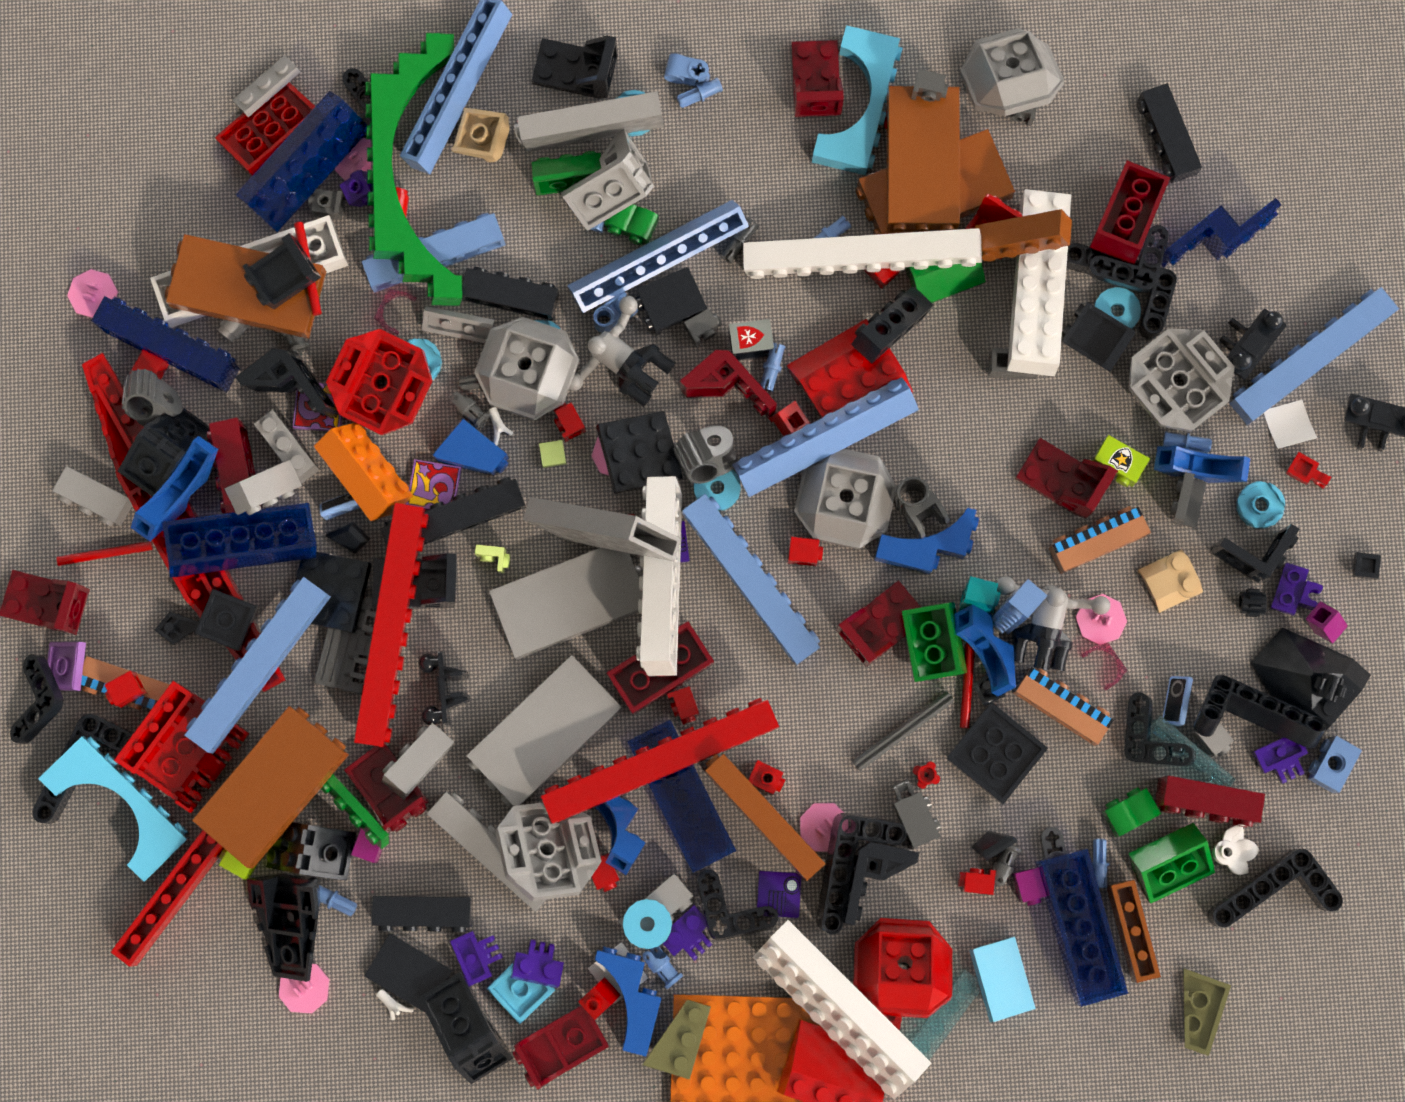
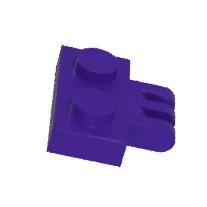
(1281, 757)
(687, 934)
(475, 956)
(537, 966)

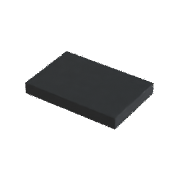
(406, 970)

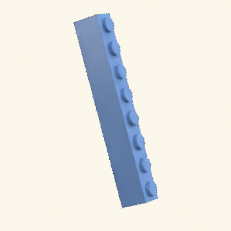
(456, 85)
(658, 256)
(1313, 356)
(825, 436)
(750, 579)
(257, 665)

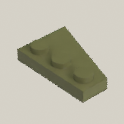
(1202, 1010)
(680, 1042)

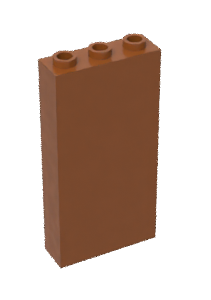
(923, 161)
(980, 174)
(212, 283)
(271, 786)
(763, 816)

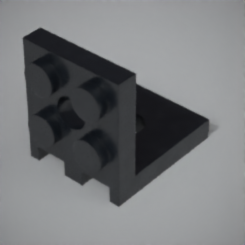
(1251, 565)
(308, 851)

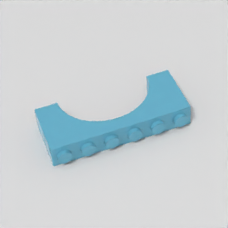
(853, 147)
(87, 765)

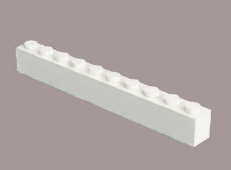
(862, 253)

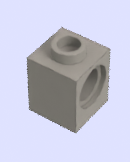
(1217, 743)

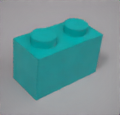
(981, 594)

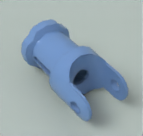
(660, 964)

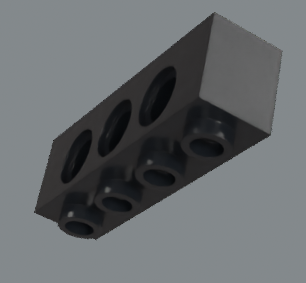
(891, 324)

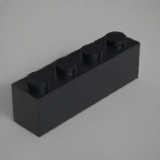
(1168, 133)
(510, 293)
(422, 911)

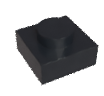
(1366, 565)

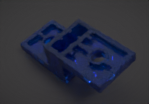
(1220, 233)

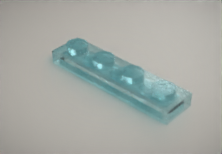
(1203, 762)
(945, 1018)

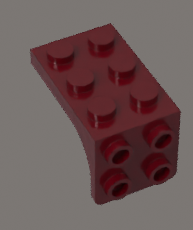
(390, 808)
(559, 1047)

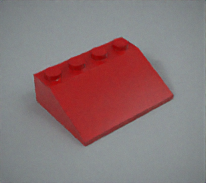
(256, 137)
(823, 1072)

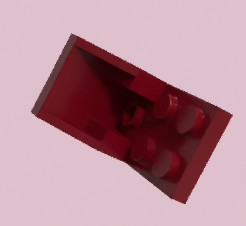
(816, 78)
(707, 381)
(1064, 479)
(44, 602)
(877, 625)

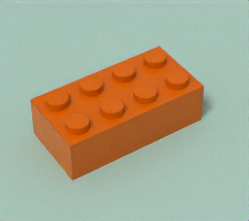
(363, 470)

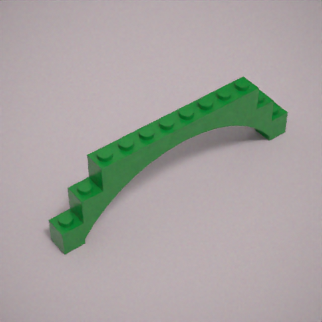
(390, 229)

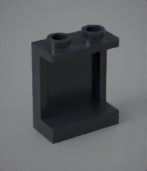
(281, 273)
(670, 300)
(1097, 336)

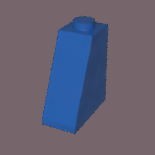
(471, 451)

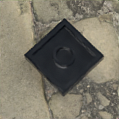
(226, 620)

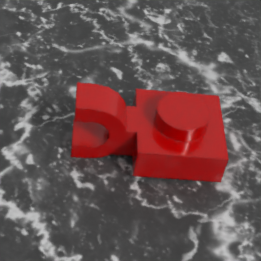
(1305, 469)

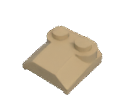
(482, 134)
(1171, 580)

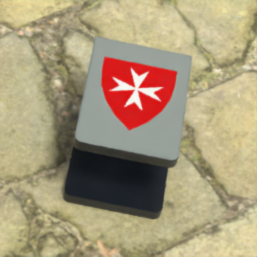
(751, 339)

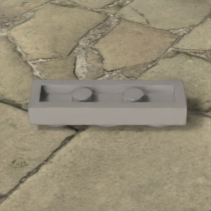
(266, 86)
(456, 324)

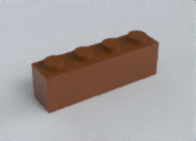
(1025, 235)
(1133, 931)

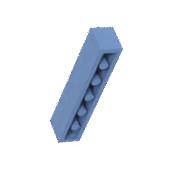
(447, 246)
(1018, 607)

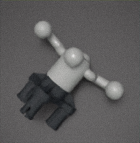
(624, 359)
(1048, 624)

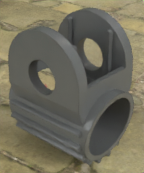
(147, 392)
(703, 460)
(918, 512)

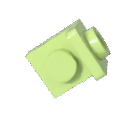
(490, 553)

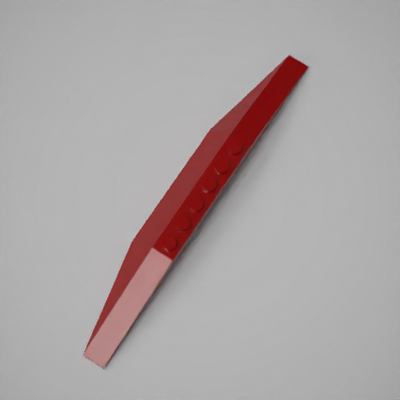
(120, 434)

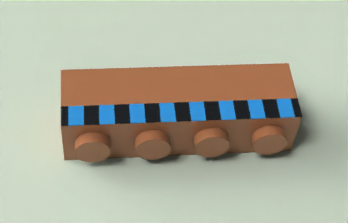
(1099, 540)
(98, 673)
(1063, 706)

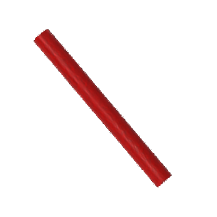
(312, 289)
(104, 553)
(967, 687)

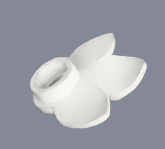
(1238, 849)

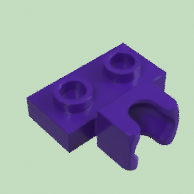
(1294, 590)

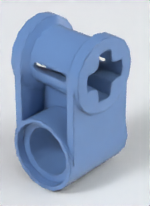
(684, 70)
(611, 310)

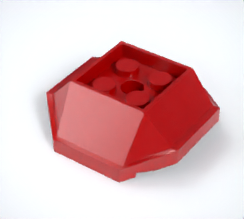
(356, 377)
(900, 991)

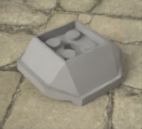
(1011, 73)
(1201, 366)
(533, 390)
(840, 522)
(570, 848)

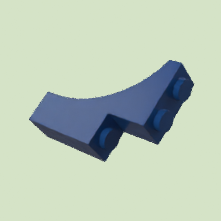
(174, 495)
(921, 553)
(640, 1005)

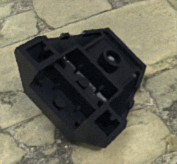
(1291, 667)
(289, 919)

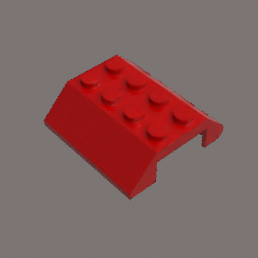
(841, 374)
(168, 757)

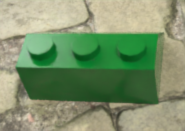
(563, 172)
(941, 283)
(933, 642)
(1172, 862)

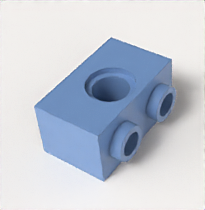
(1346, 757)

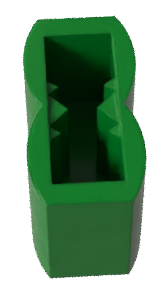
(633, 222)
(1131, 811)

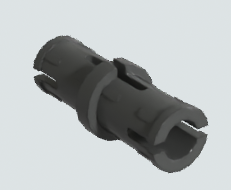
(737, 241)

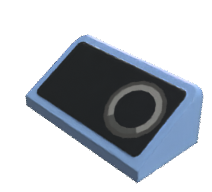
(338, 506)
(1177, 700)

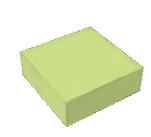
(552, 453)

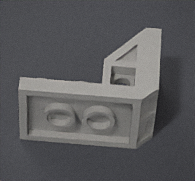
(617, 185)

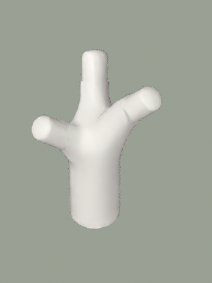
(498, 425)
(393, 1006)

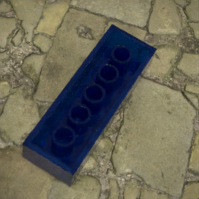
(303, 161)
(172, 345)
(239, 540)
(687, 807)
(1081, 927)

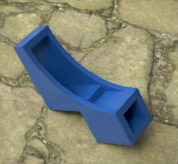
(1206, 467)
(997, 656)
(624, 845)

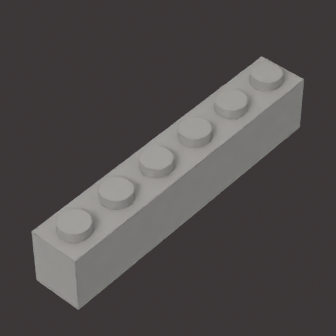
(475, 837)

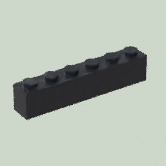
(469, 510)

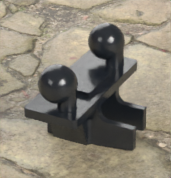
(1254, 342)
(1375, 415)
(428, 664)

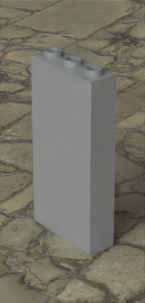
(589, 122)
(602, 529)
(568, 600)
(543, 733)

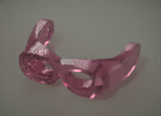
(391, 294)
(1121, 669)

